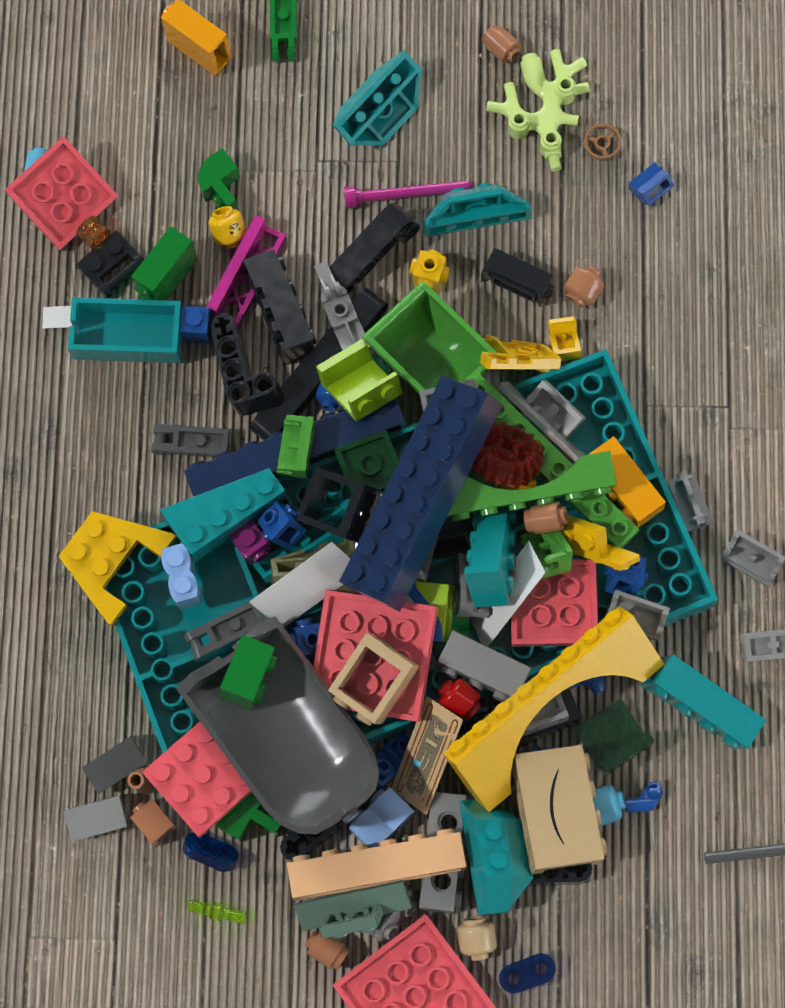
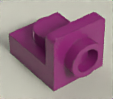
(251, 543)

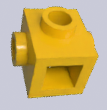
(430, 268)

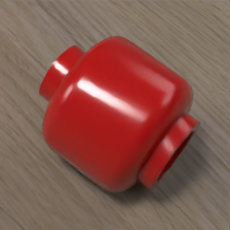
(459, 698)

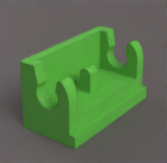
(296, 446)
(551, 551)

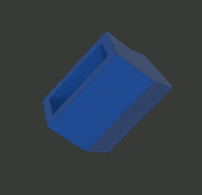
(651, 184)

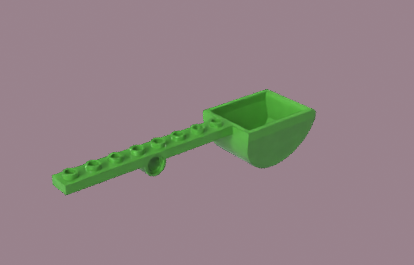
(429, 340)

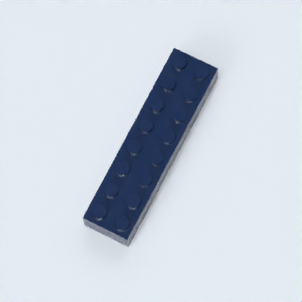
(330, 432)
(420, 493)

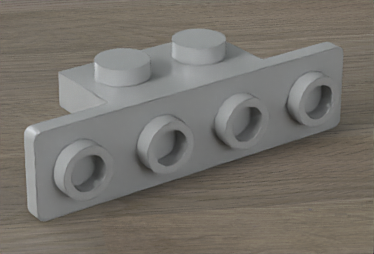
(550, 413)

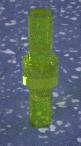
(217, 911)

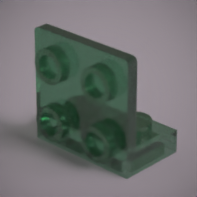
(613, 737)

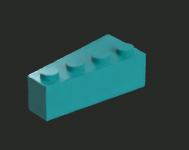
(704, 703)

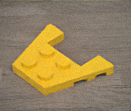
(519, 355)
(99, 552)

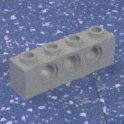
(432, 898)

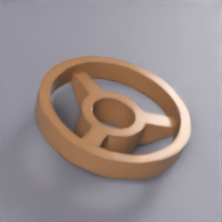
(603, 150)

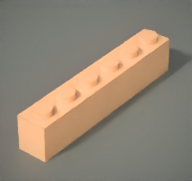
(375, 866)

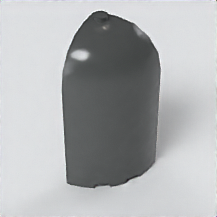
(296, 746)

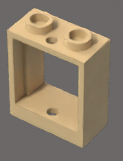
(404, 664)

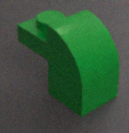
(215, 176)
(243, 815)

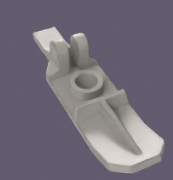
(345, 325)

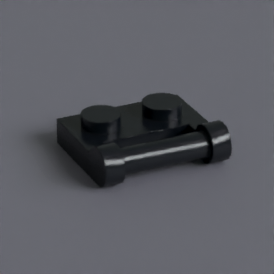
(105, 259)

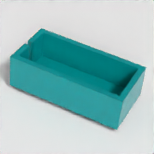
(125, 330)

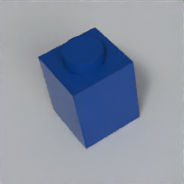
(195, 324)

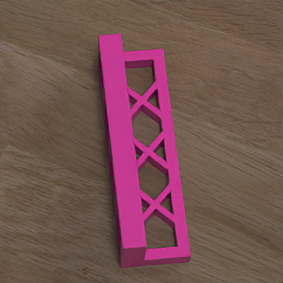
(235, 269)

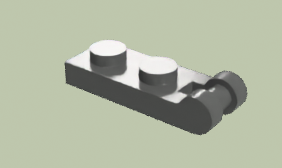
(190, 440)
(223, 630)

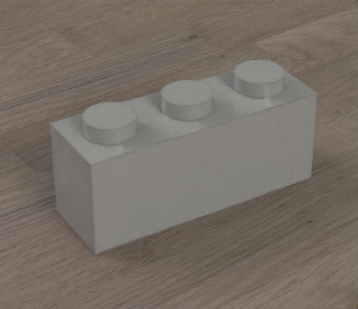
(482, 667)

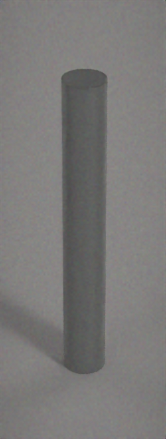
(744, 853)

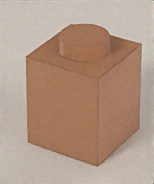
(152, 821)

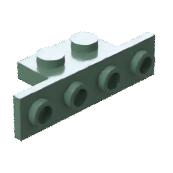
(352, 910)

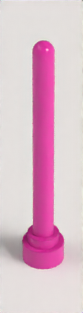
(355, 197)

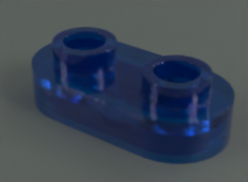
(210, 852)
(526, 972)

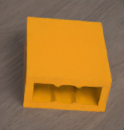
(196, 37)

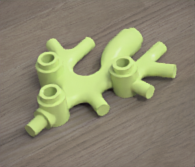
(553, 96)

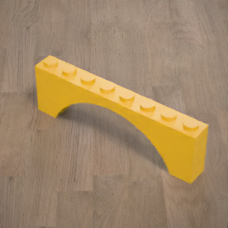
(487, 751)

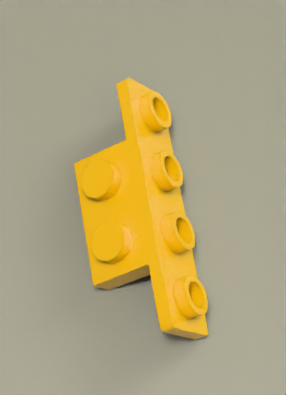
(591, 542)

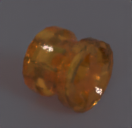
(92, 231)

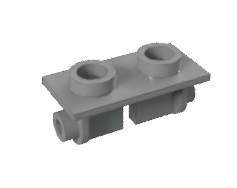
(690, 501)
(390, 922)

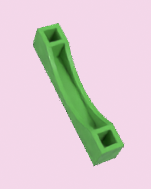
(588, 474)

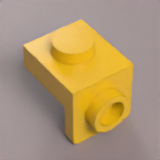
(564, 338)

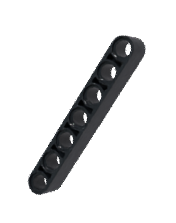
(304, 381)

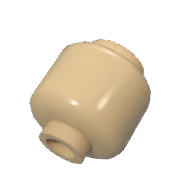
(476, 937)

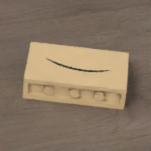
(557, 808)

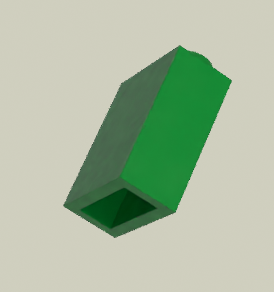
(165, 266)

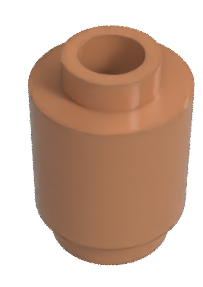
(501, 44)
(545, 518)
(327, 951)

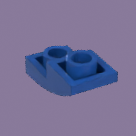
(390, 759)

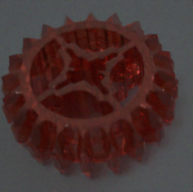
(509, 456)

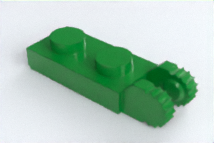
(283, 27)

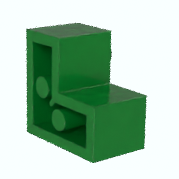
(245, 674)

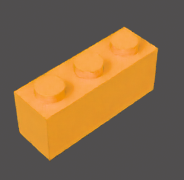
(633, 491)

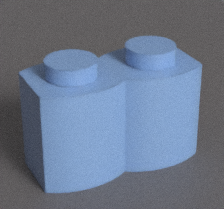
(181, 580)
(382, 819)

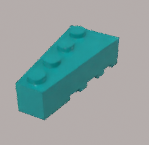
(210, 517)
(492, 558)

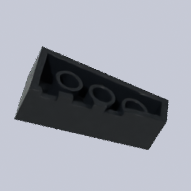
(279, 306)

